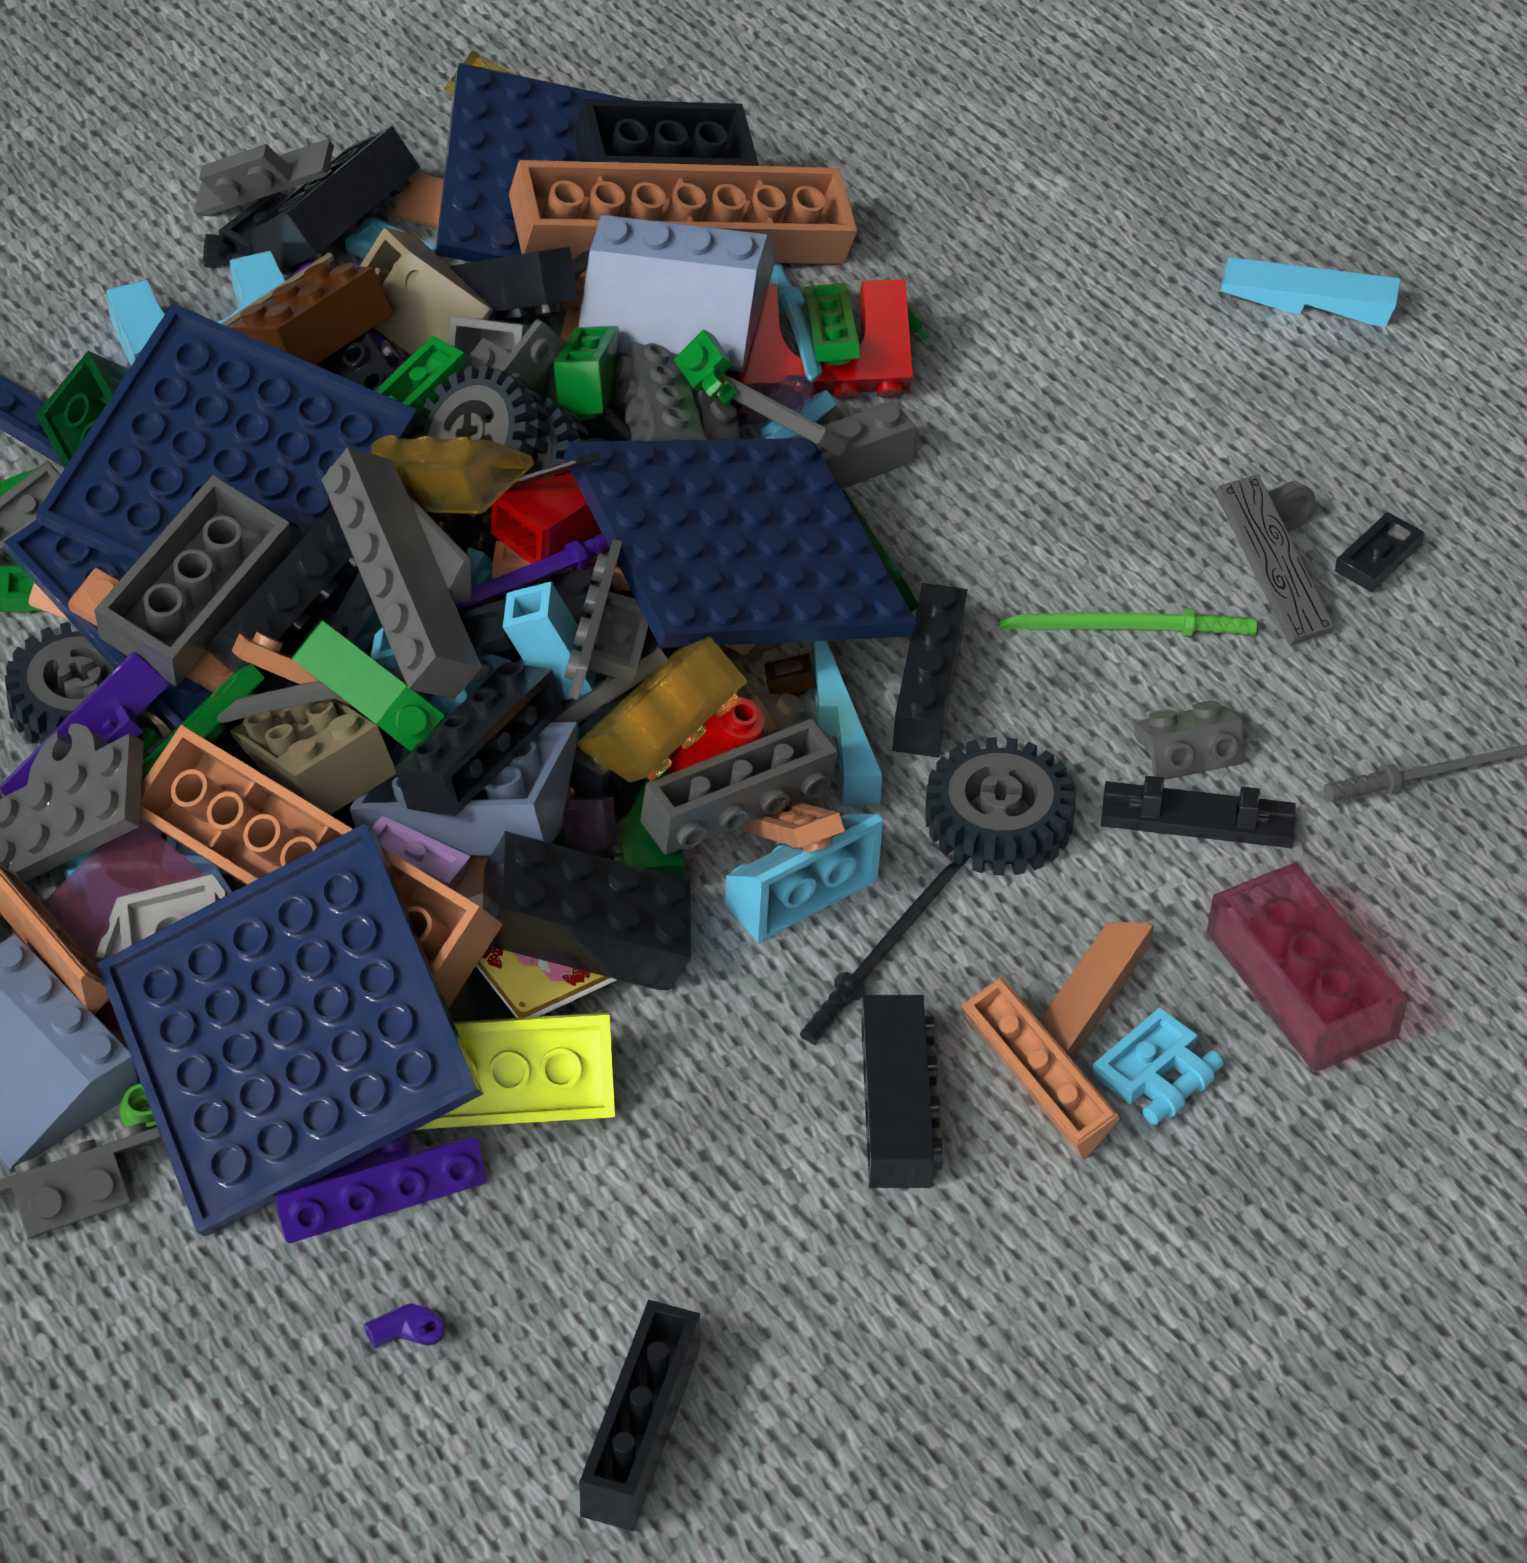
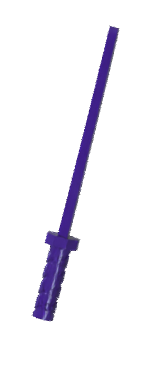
(574, 556)

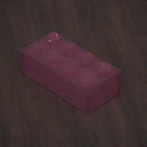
(1306, 967)

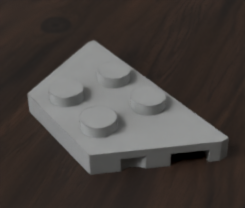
(152, 910)

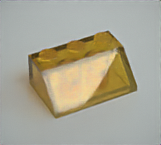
(454, 472)
(665, 712)

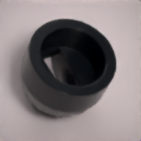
(216, 251)

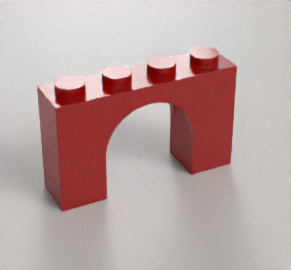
(884, 348)

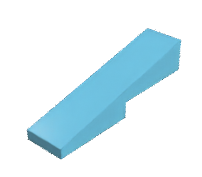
(1290, 287)
(837, 716)

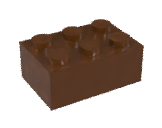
(318, 311)

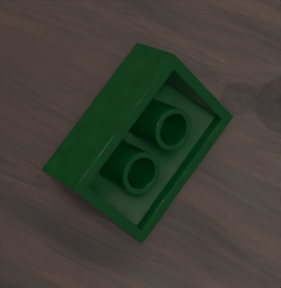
(79, 402)

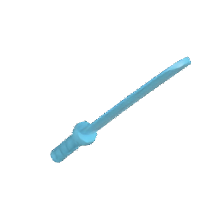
(790, 301)

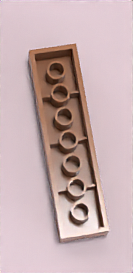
(797, 207)
(258, 826)

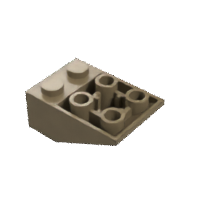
(419, 290)
(317, 751)

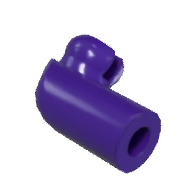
(406, 1322)

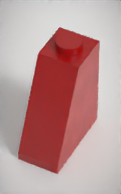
(543, 517)

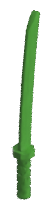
(1186, 622)

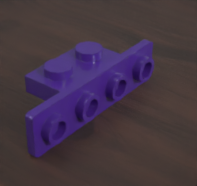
(107, 710)
(379, 1184)

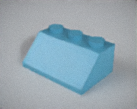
(799, 883)

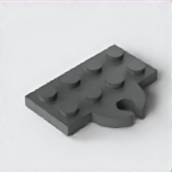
(73, 801)

